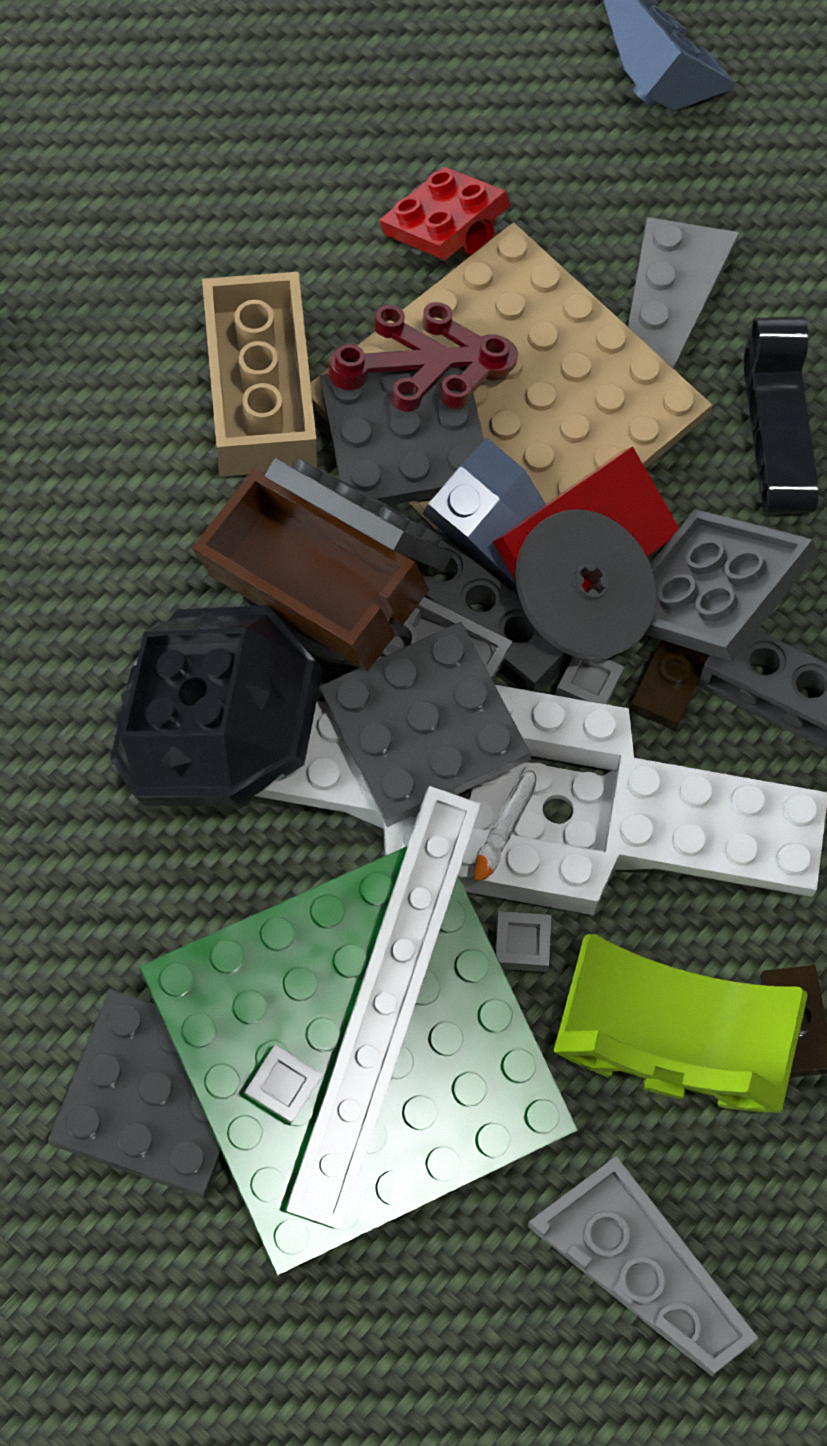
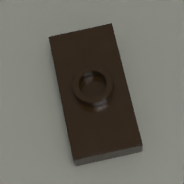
(669, 684)
(811, 1047)

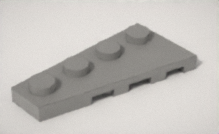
(674, 282)
(638, 1258)

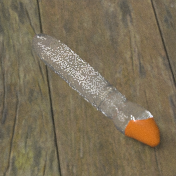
(504, 826)

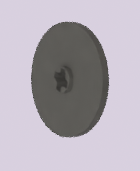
(551, 575)

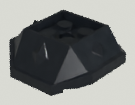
(215, 708)

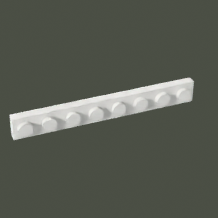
(383, 1009)

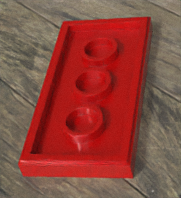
(616, 490)

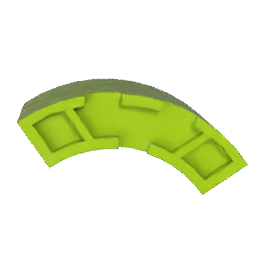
(680, 1028)

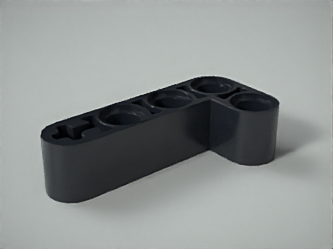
(780, 414)

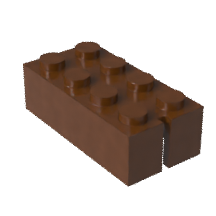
(311, 569)

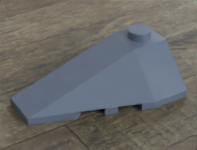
(661, 58)
(483, 503)

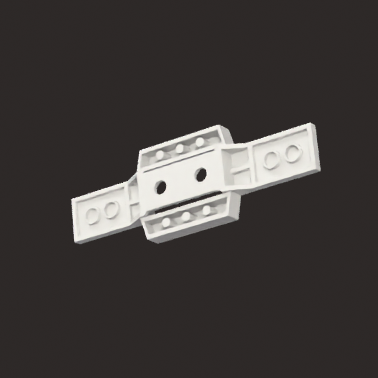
(626, 820)

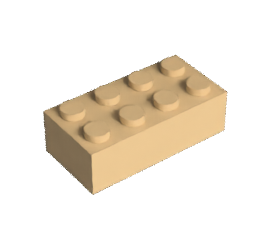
(259, 372)

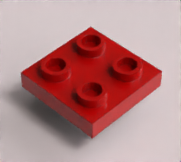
(447, 214)

